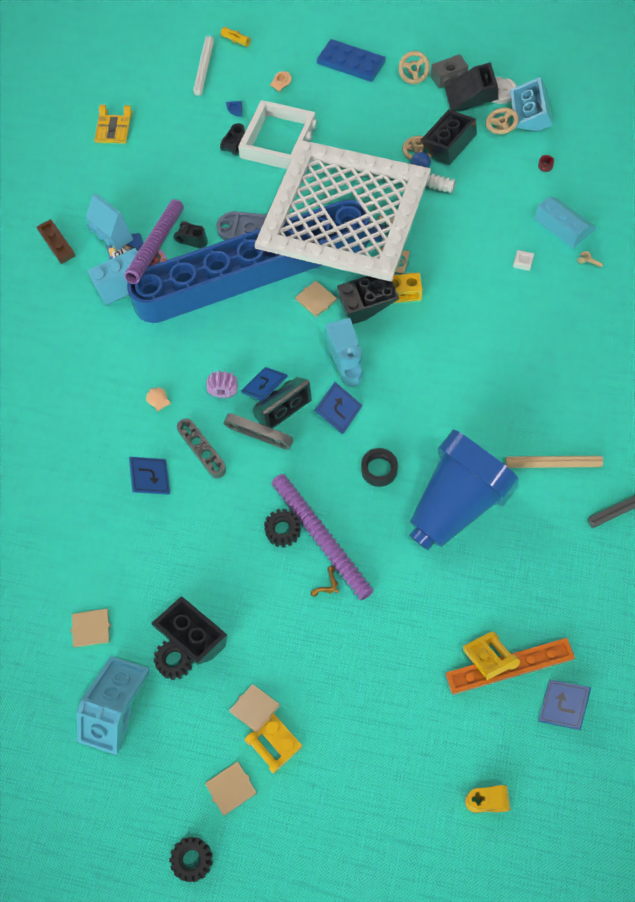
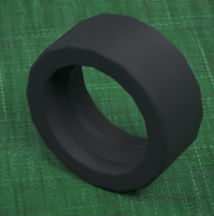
(380, 453)

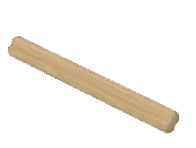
(553, 461)

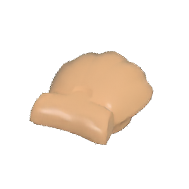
(281, 80)
(157, 398)

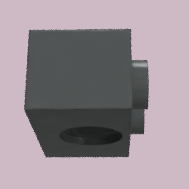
(448, 70)

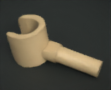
(586, 257)

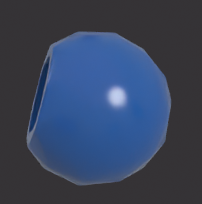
(421, 159)

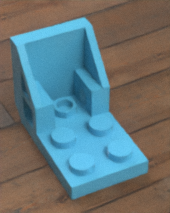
(107, 705)

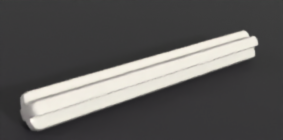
(203, 65)

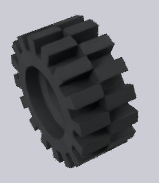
(282, 539)
(167, 671)
(178, 853)

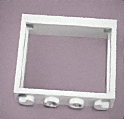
(269, 157)

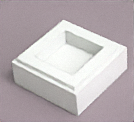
(523, 260)

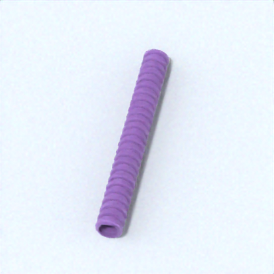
(153, 242)
(322, 537)

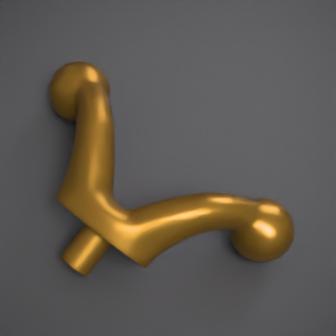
(331, 569)

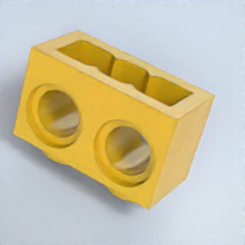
(408, 287)

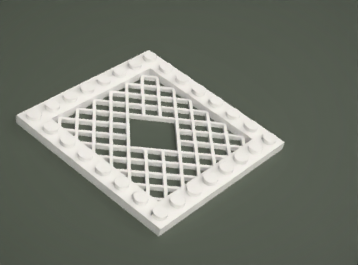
(380, 266)

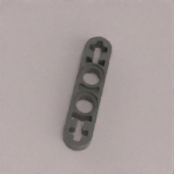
(258, 431)
(200, 448)

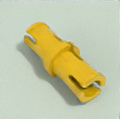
(235, 36)

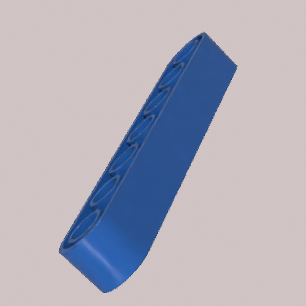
(230, 268)

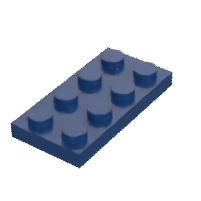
(351, 60)

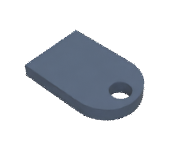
(239, 224)

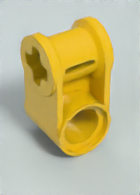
(493, 799)

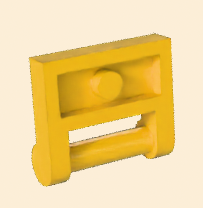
(486, 659)
(279, 738)

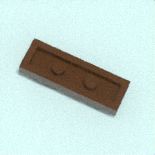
(55, 241)

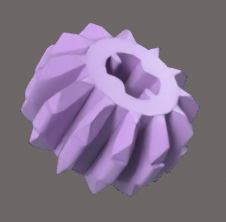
(222, 384)

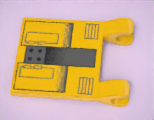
(112, 127)

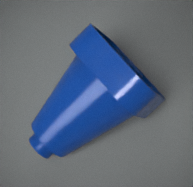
(460, 490)

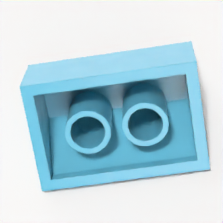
(532, 105)
(563, 221)
(107, 223)
(110, 279)

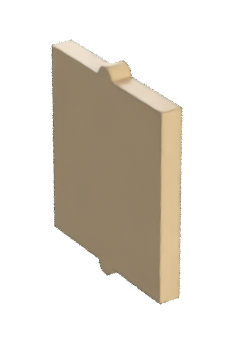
(315, 298)
(90, 628)
(254, 708)
(230, 788)

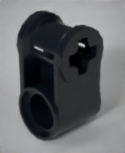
(233, 138)
(191, 235)

